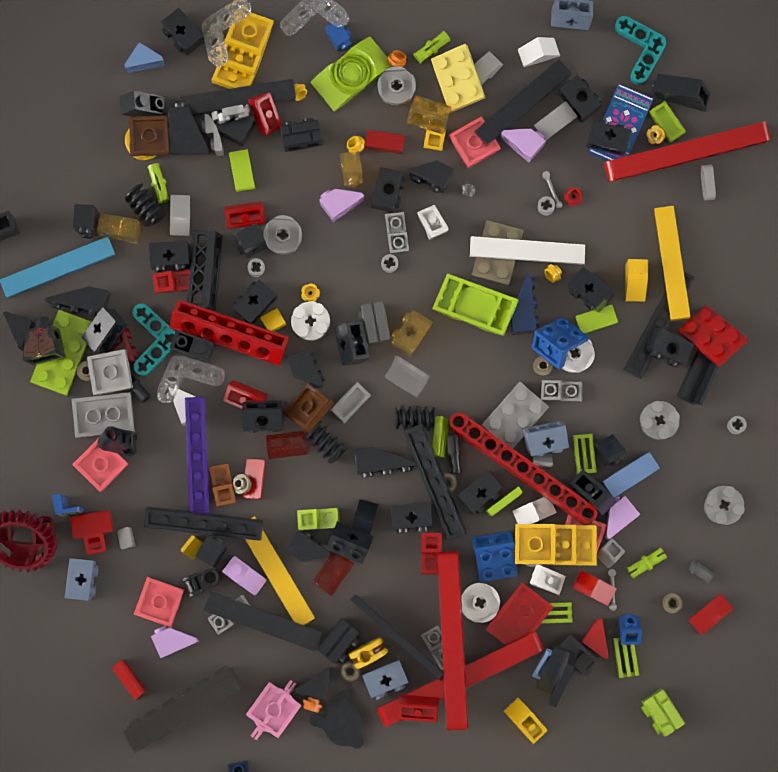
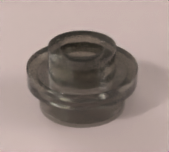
(468, 189)

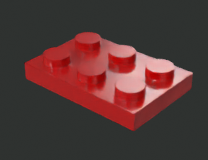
(713, 335)
(519, 615)

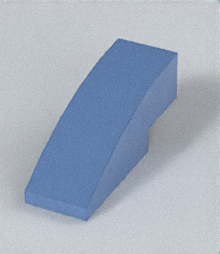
(630, 475)

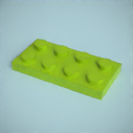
(60, 374)

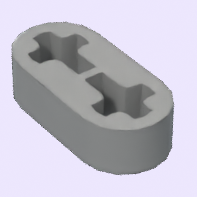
(708, 182)

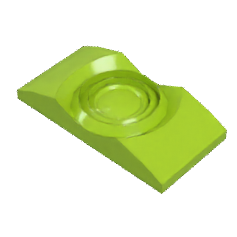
(351, 73)
(475, 305)

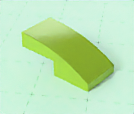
(241, 170)
(318, 518)

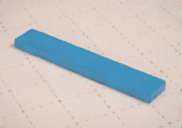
(57, 267)

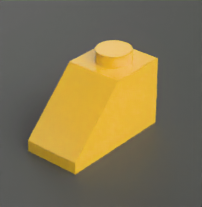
(636, 280)
(525, 720)

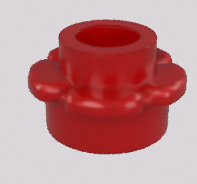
(573, 201)

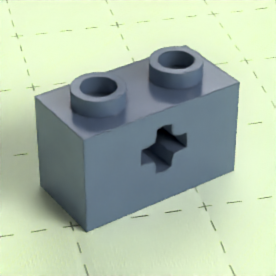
(572, 14)
(537, 435)
(75, 571)
(373, 678)

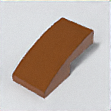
(222, 484)

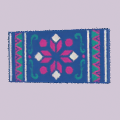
(627, 109)

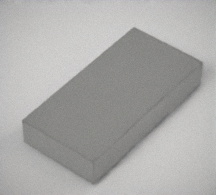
(350, 402)

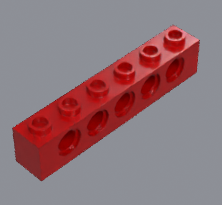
(229, 332)

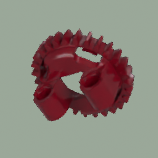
(23, 553)

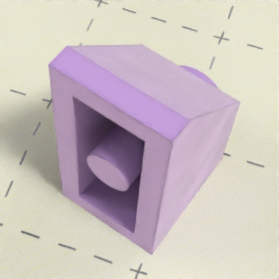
(524, 142)
(339, 202)
(619, 516)
(244, 575)
(171, 640)

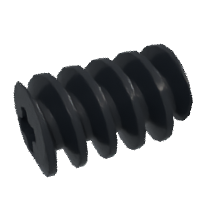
(143, 207)
(414, 417)
(325, 443)

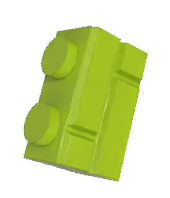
(662, 712)

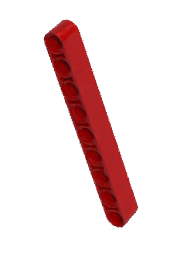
(687, 151)
(527, 477)
(452, 641)
(475, 672)

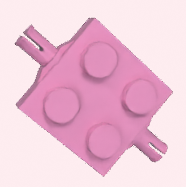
(273, 710)

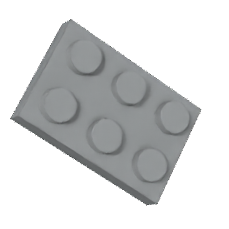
(517, 411)
(97, 413)

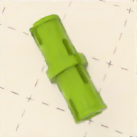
(431, 47)
(155, 171)
(647, 562)

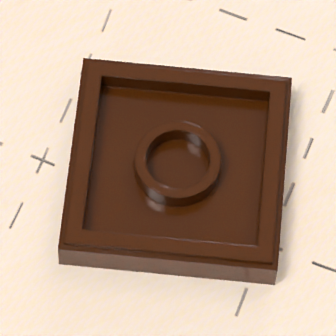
(149, 135)
(308, 408)

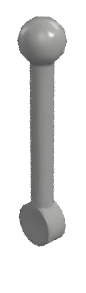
(546, 175)
(612, 573)

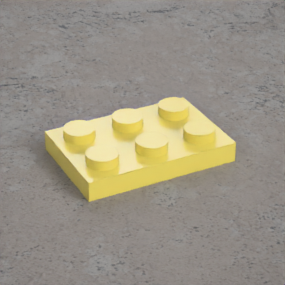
(458, 78)

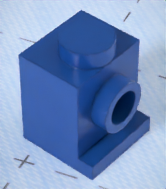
(338, 36)
(630, 624)

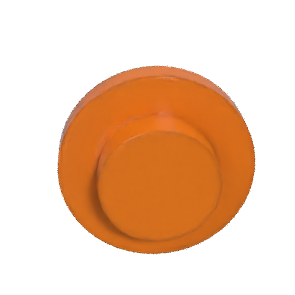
(397, 58)
(312, 704)

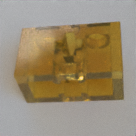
(429, 114)
(351, 169)
(119, 227)
(406, 343)

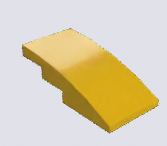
(245, 49)
(556, 544)

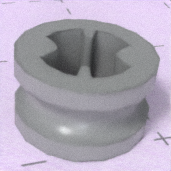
(549, 210)
(384, 266)
(250, 267)
(730, 427)

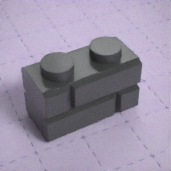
(375, 323)

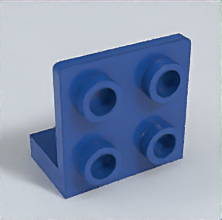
(556, 340)
(495, 556)

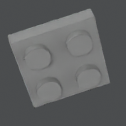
(109, 372)

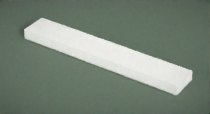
(527, 250)

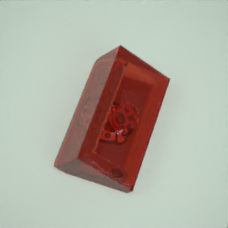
(286, 445)
(333, 573)

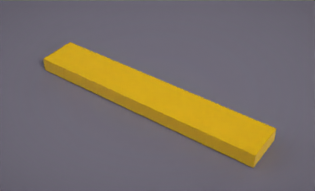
(672, 263)
(281, 579)

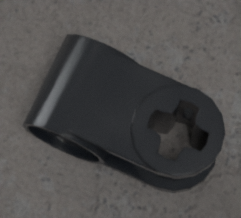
(118, 441)
(200, 582)

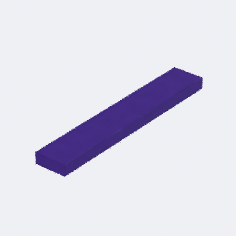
(197, 454)

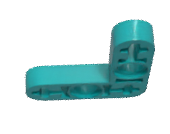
(647, 43)
(160, 336)

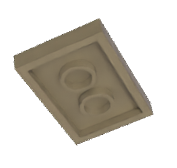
(494, 269)

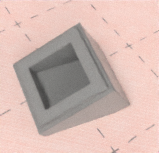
(544, 461)
(126, 538)
(610, 552)

